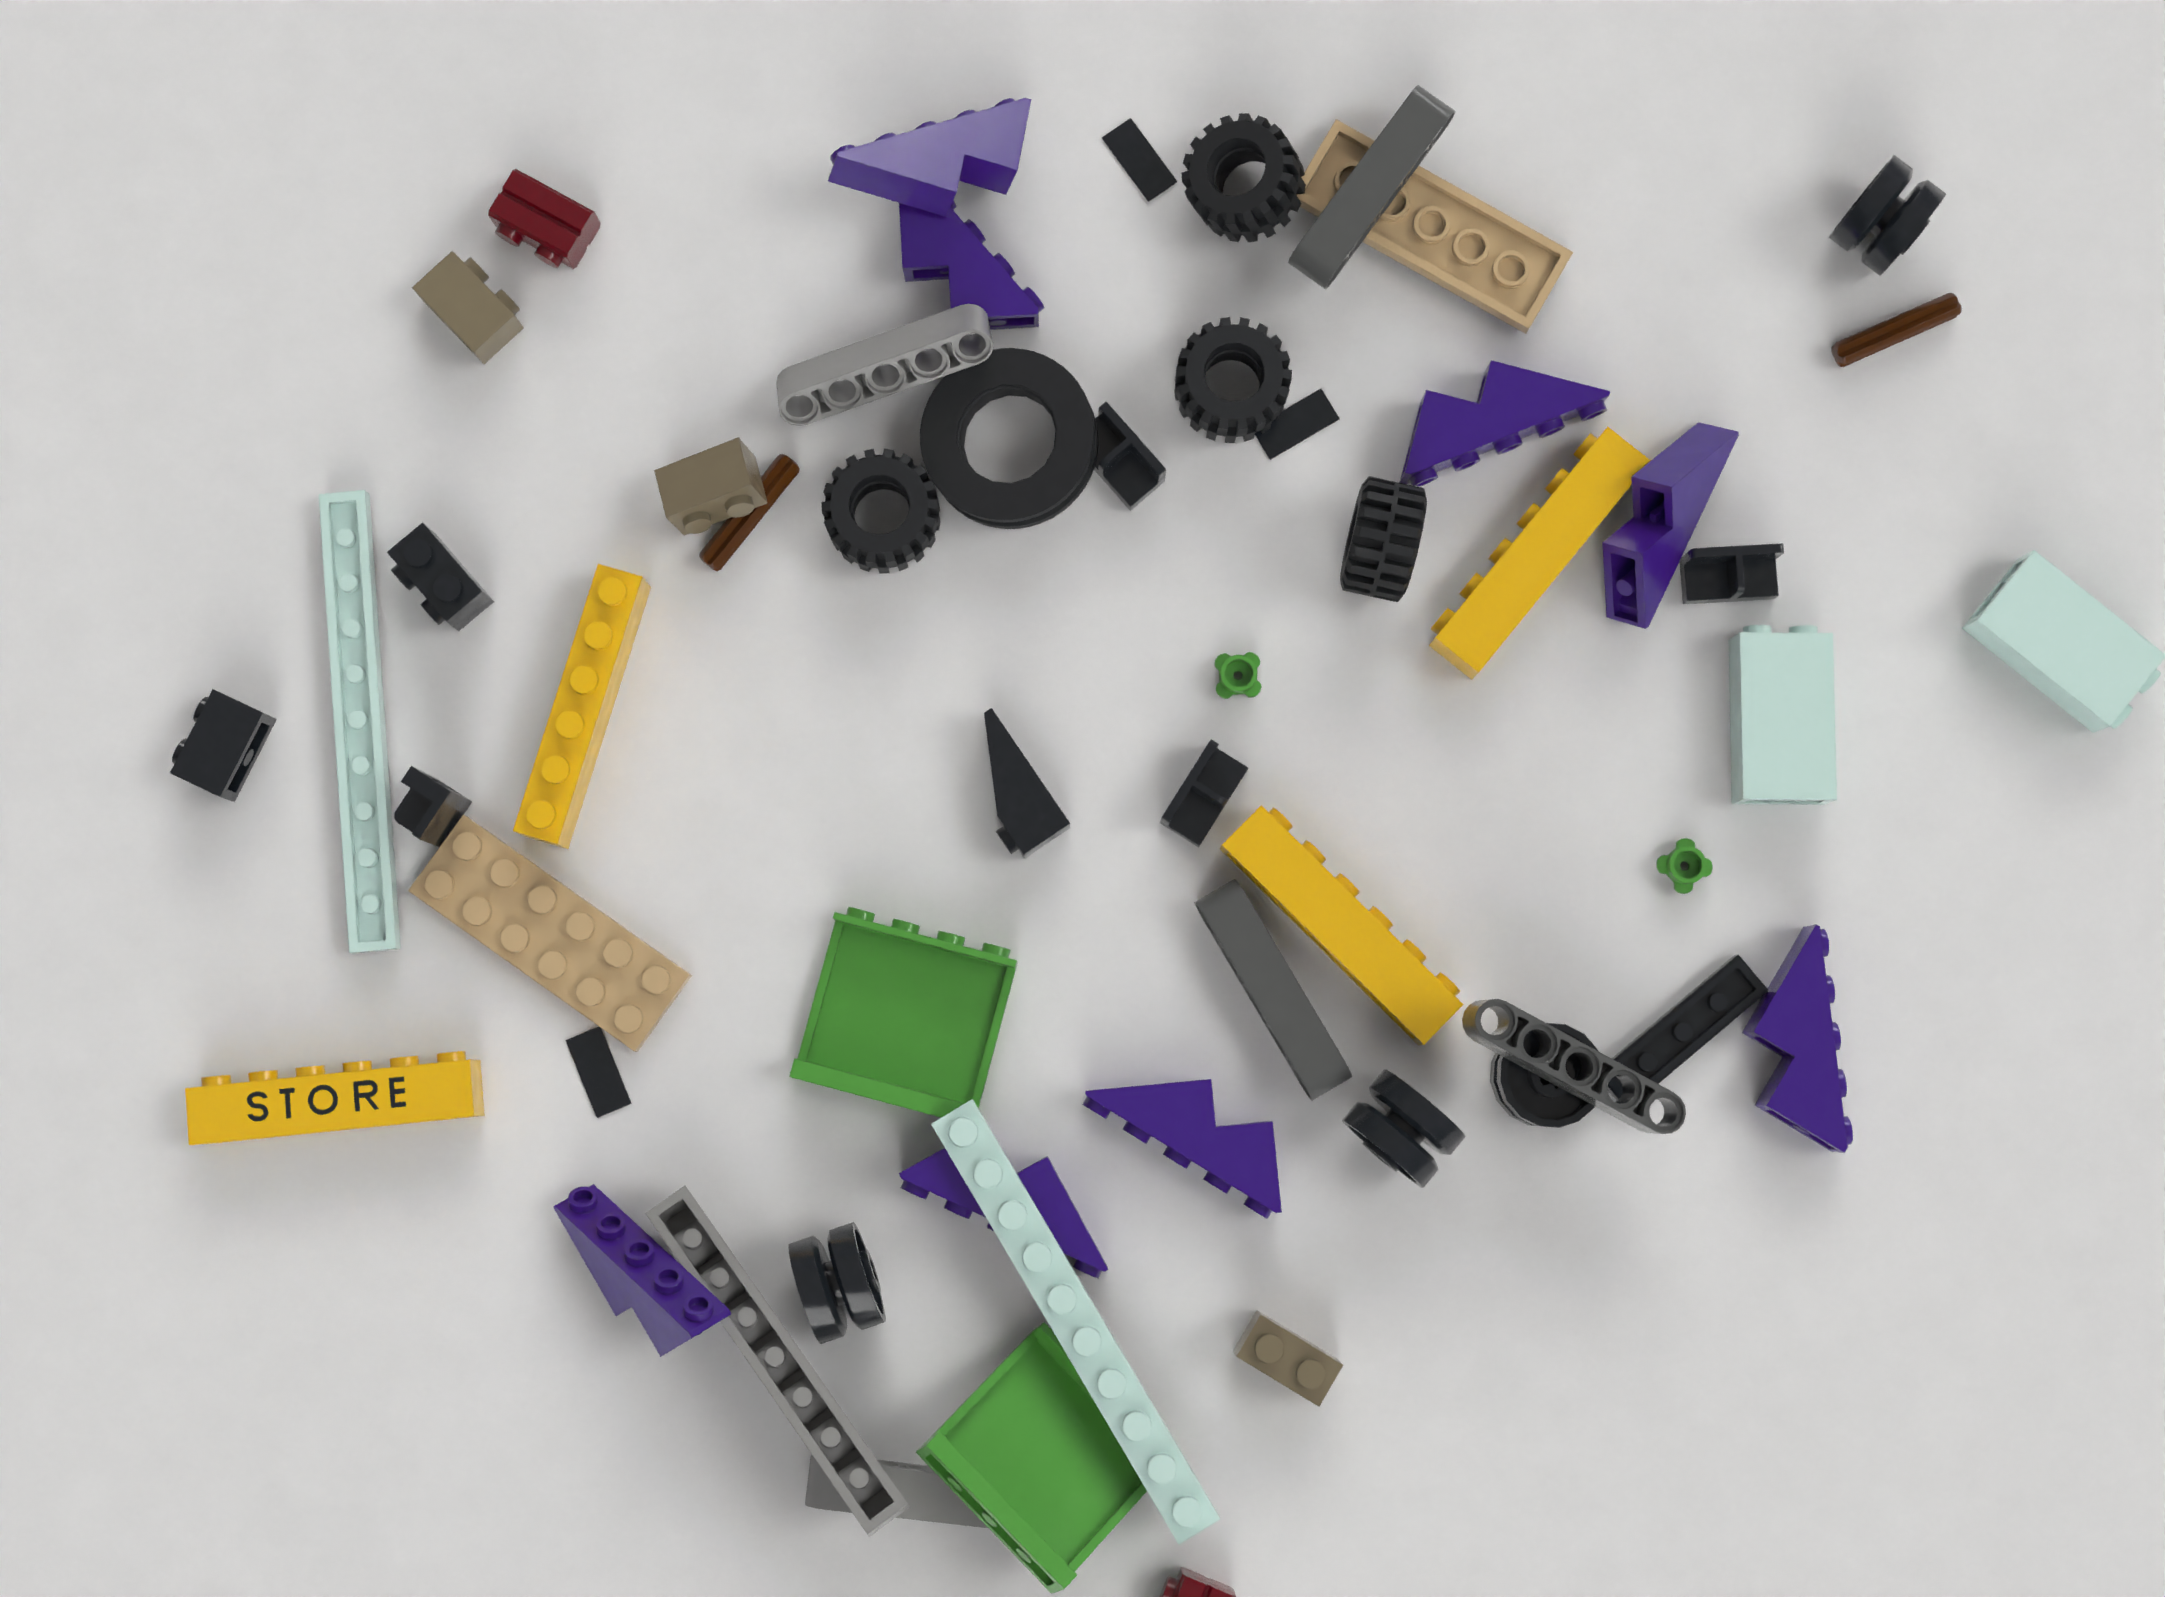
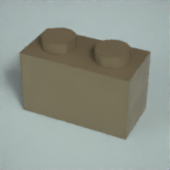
(469, 307)
(711, 487)
(1287, 1358)

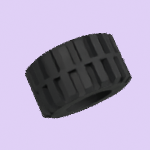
(1220, 154)
(1239, 344)
(874, 474)
(1383, 539)

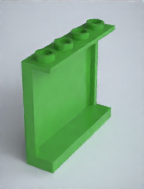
(905, 1015)
(1037, 1461)

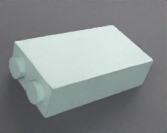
(2065, 643)
(1782, 716)

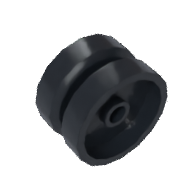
(1888, 216)
(1536, 1102)
(1398, 1133)
(829, 1284)

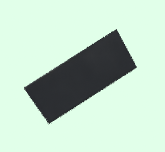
(1139, 159)
(1297, 424)
(598, 1072)

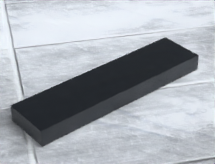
(1691, 1023)

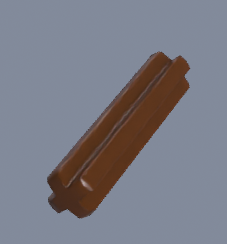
(1896, 329)
(736, 530)

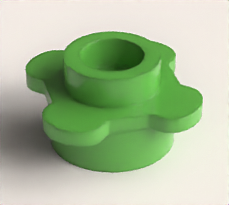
(1228, 665)
(1697, 865)

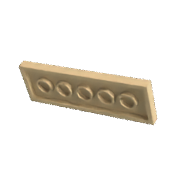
(1446, 234)
(550, 933)

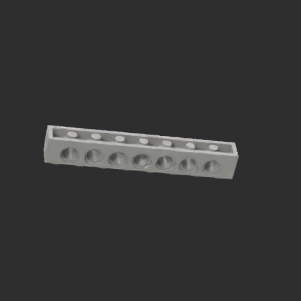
(779, 1363)

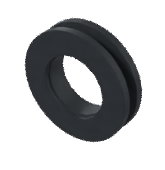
(1047, 490)

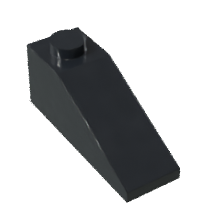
(1022, 801)

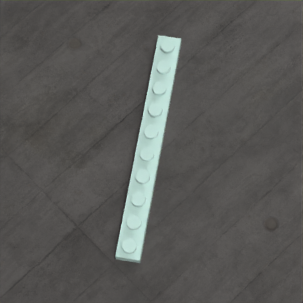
(359, 722)
(1076, 1322)

